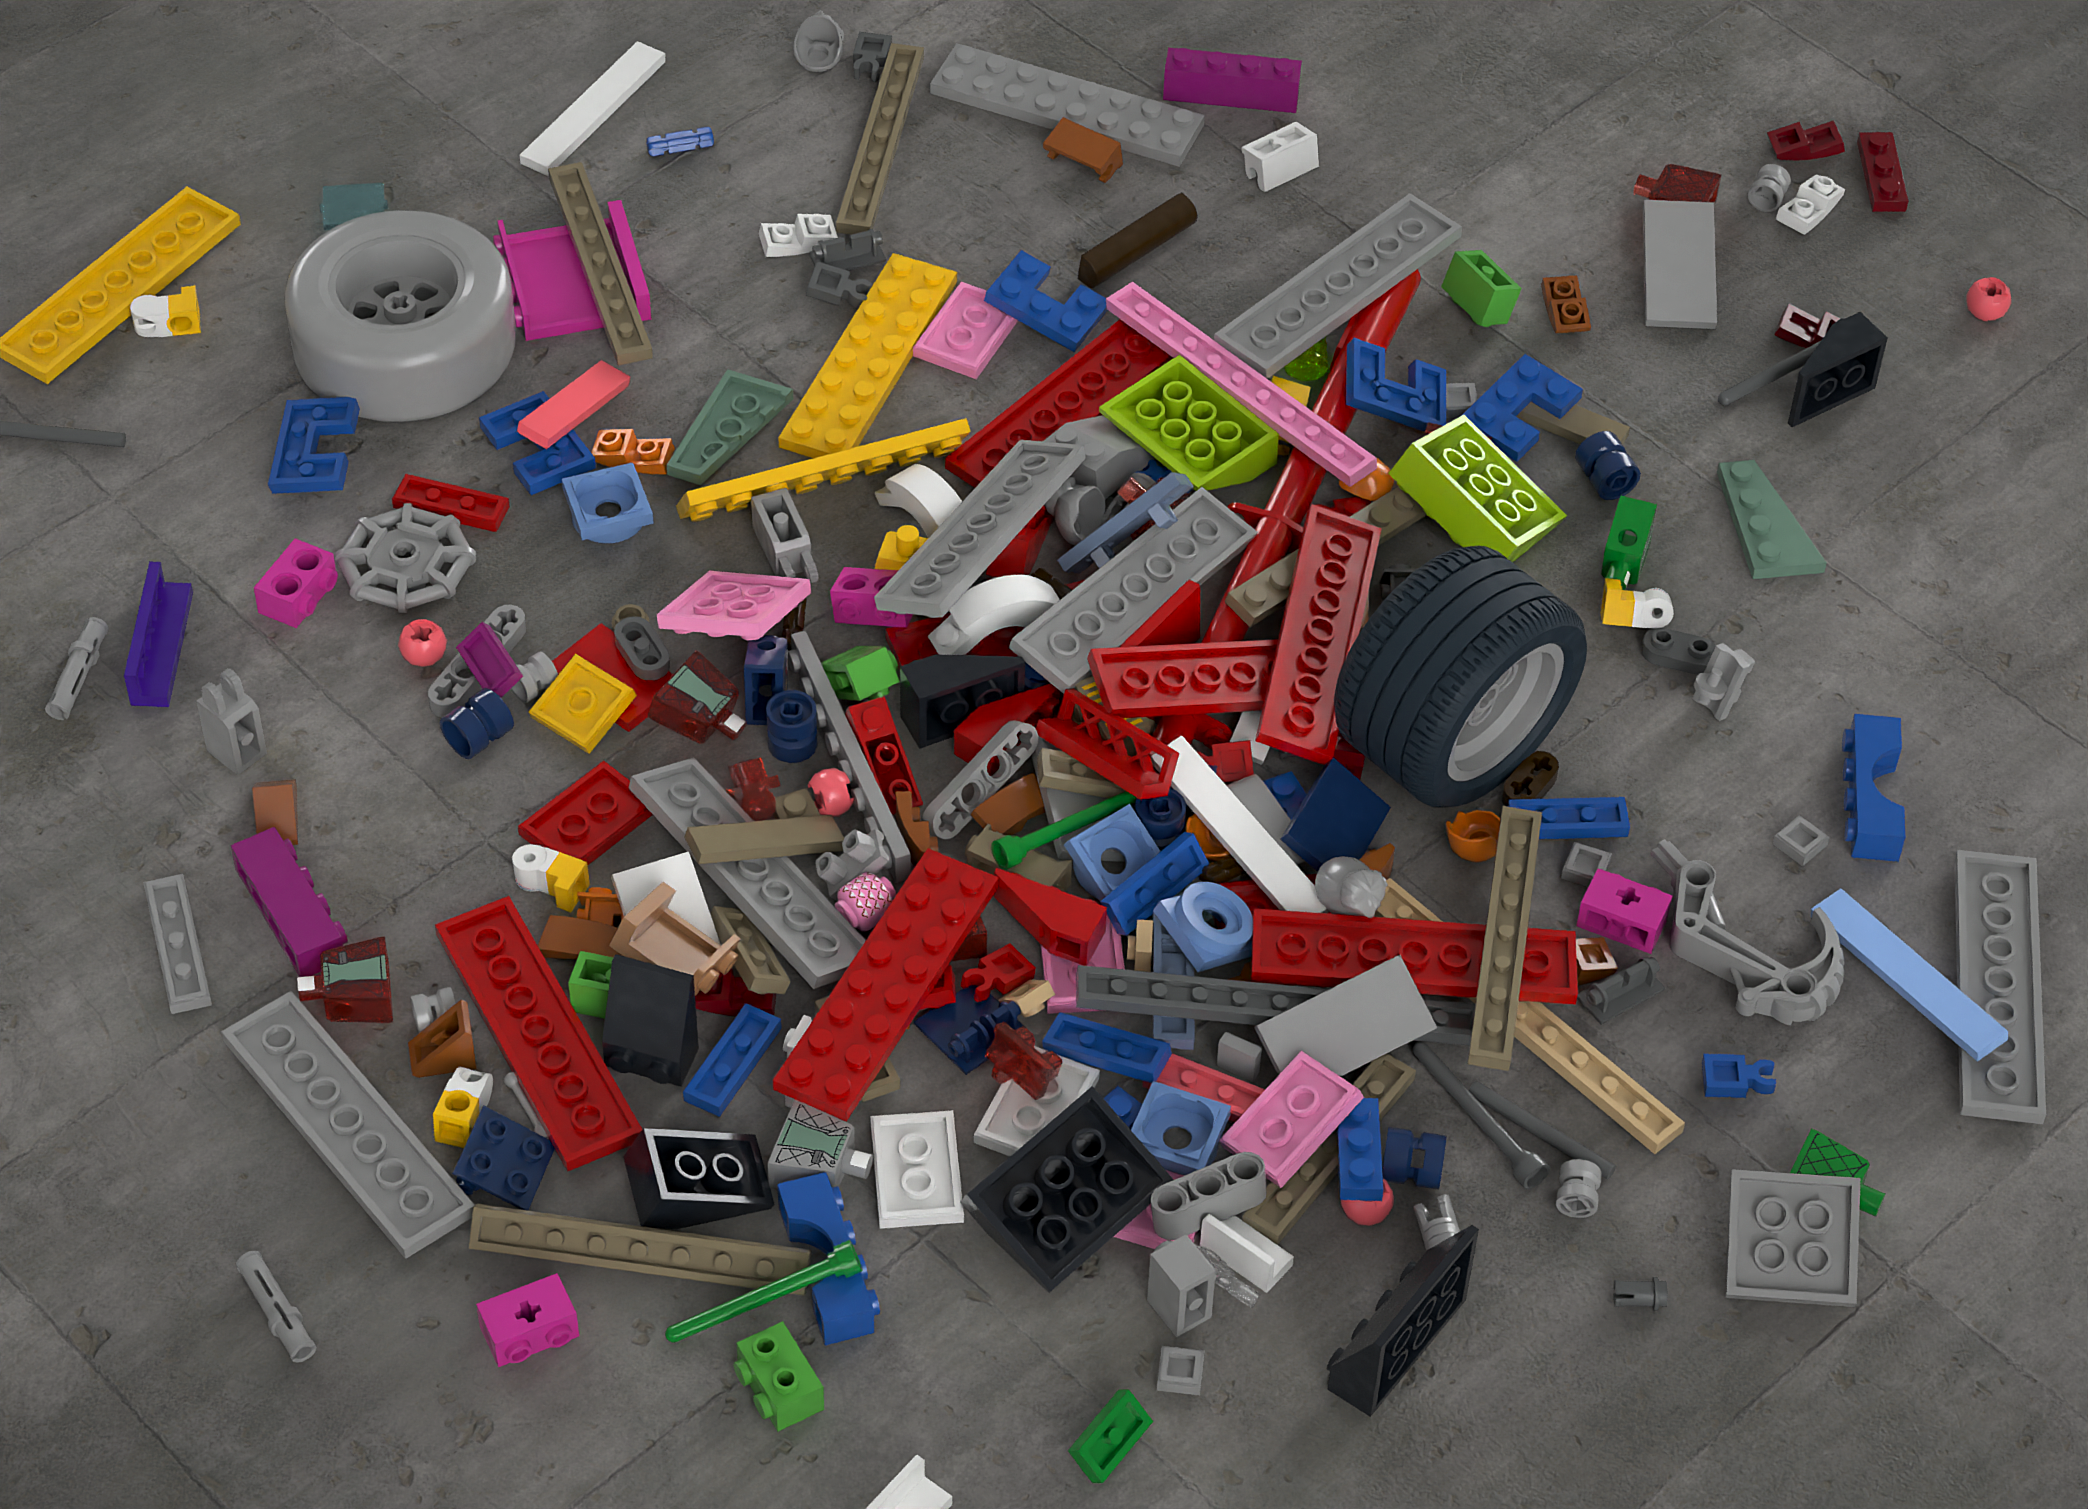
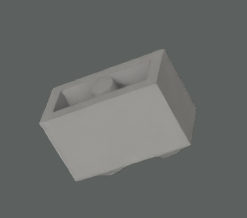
(1181, 1285)

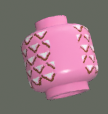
(865, 900)

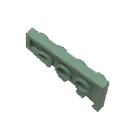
(726, 423)
(1765, 526)

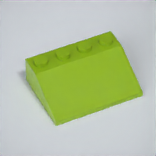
(1194, 427)
(1475, 490)

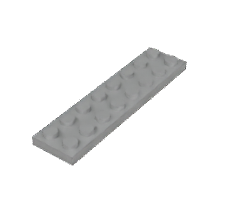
(1048, 96)
(1338, 285)
(979, 528)
(1131, 588)
(766, 890)
(2003, 977)
(349, 1124)

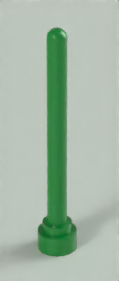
(1010, 850)
(839, 1262)

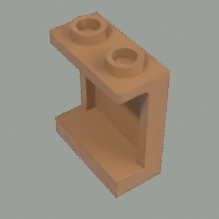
(665, 939)

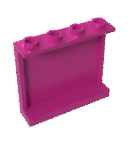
(550, 282)

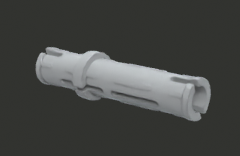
(82, 656)
(296, 1339)

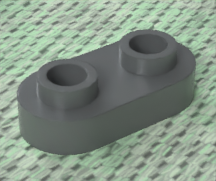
(1677, 650)
(645, 655)

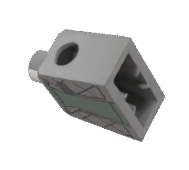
(813, 1145)

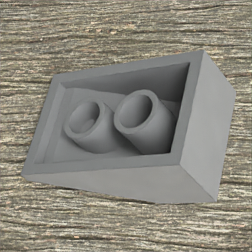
(1108, 453)

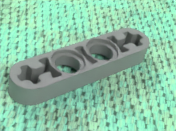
(467, 687)
(984, 784)

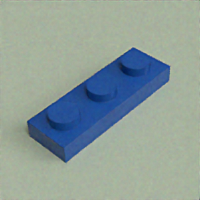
(1579, 817)
(1155, 881)
(1107, 1047)
(732, 1060)
(1360, 1153)

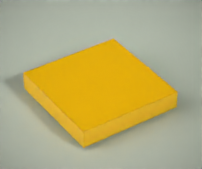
(582, 703)

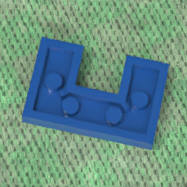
(1018, 296)
(1523, 383)
(1410, 405)
(295, 459)
(548, 466)

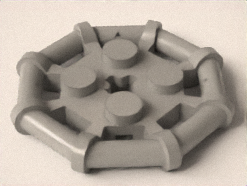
(415, 533)

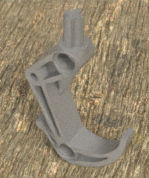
(1761, 981)

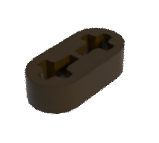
(1523, 777)

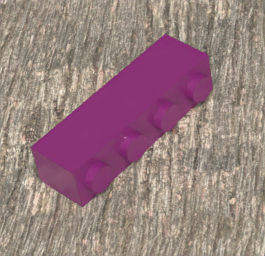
(1232, 80)
(287, 899)

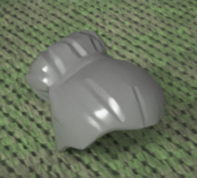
(818, 43)
(1076, 510)
(1350, 887)

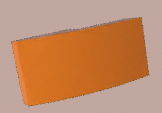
(622, 447)

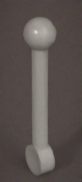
(512, 1082)

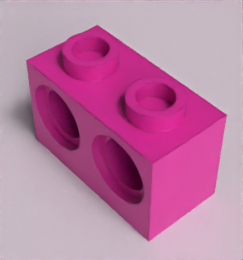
(295, 583)
(855, 602)

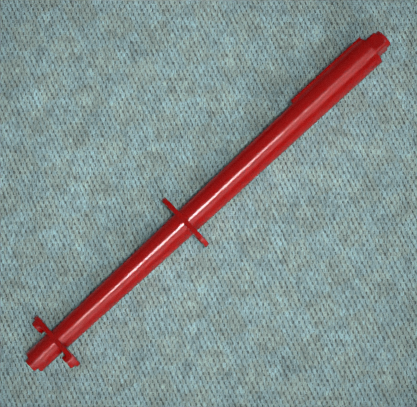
(1281, 519)

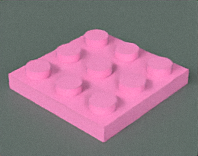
(733, 604)

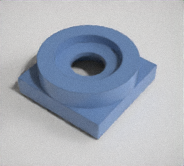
(614, 485)
(1119, 832)
(1200, 942)
(1171, 1108)

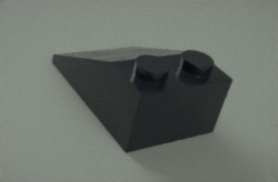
(1839, 368)
(948, 688)
(650, 1021)
(695, 1177)

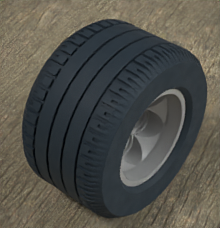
(1459, 676)

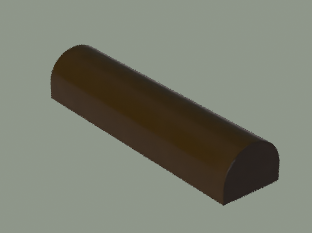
(1136, 240)

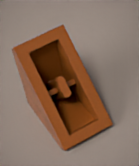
(277, 807)
(444, 1044)

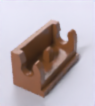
(1085, 147)

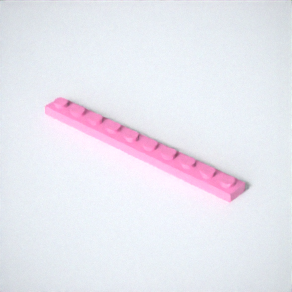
(1254, 391)

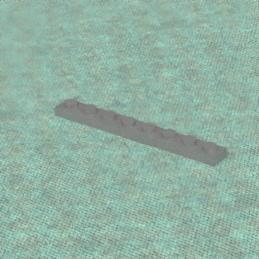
(843, 743)

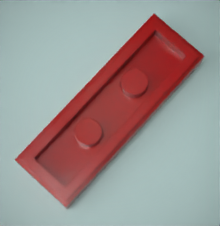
(468, 505)

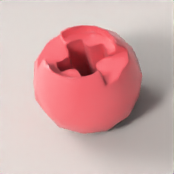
(1988, 299)
(422, 642)
(831, 792)
(1369, 1212)

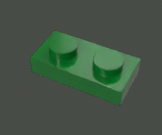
(1110, 1436)

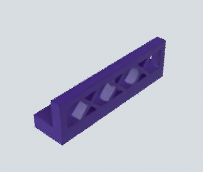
(157, 639)

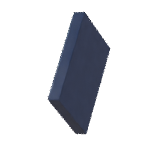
(1335, 817)

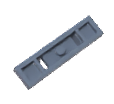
(1151, 505)
(1171, 960)

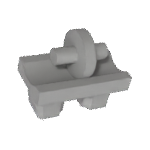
(1722, 680)
(860, 855)

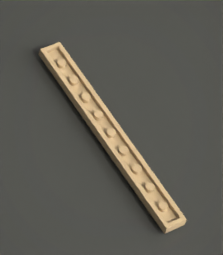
(1569, 1053)

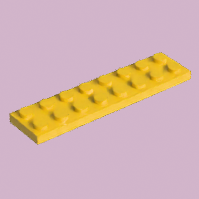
(103, 292)
(868, 358)
(834, 467)

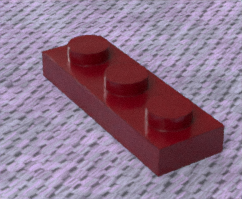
(1882, 172)

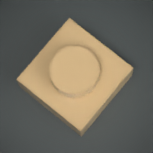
(1140, 946)
(1030, 996)

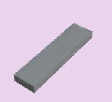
(177, 944)

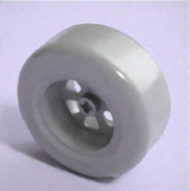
(402, 271)

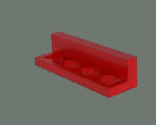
(1110, 756)

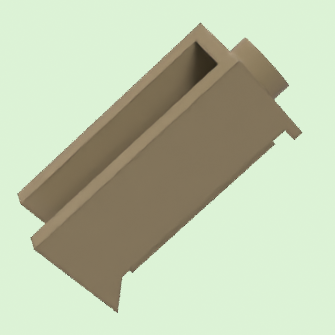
(1033, 867)

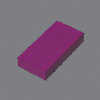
(489, 660)

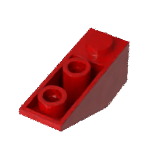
(1023, 550)
(990, 718)
(883, 750)
(1056, 919)

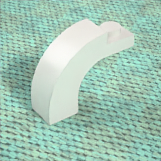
(922, 495)
(990, 607)

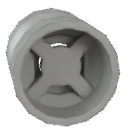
(1769, 187)
(537, 675)
(441, 1002)
(1578, 1190)

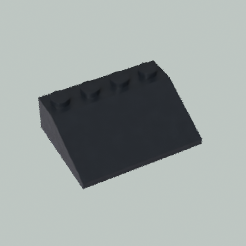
(1067, 1190)
(1403, 1323)

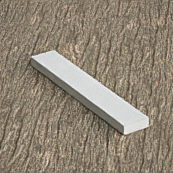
(592, 108)
(1240, 832)

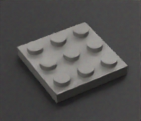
(1793, 1238)

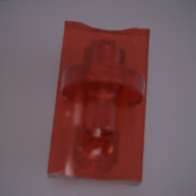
(752, 787)
(1019, 1060)

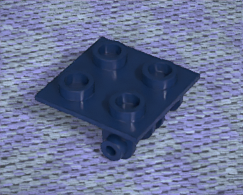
(967, 1027)
(503, 1159)

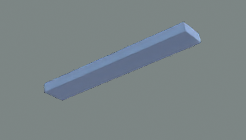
(1913, 977)

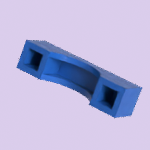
(1875, 822)
(813, 1217)

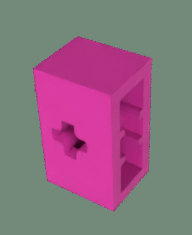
(1624, 910)
(528, 1320)

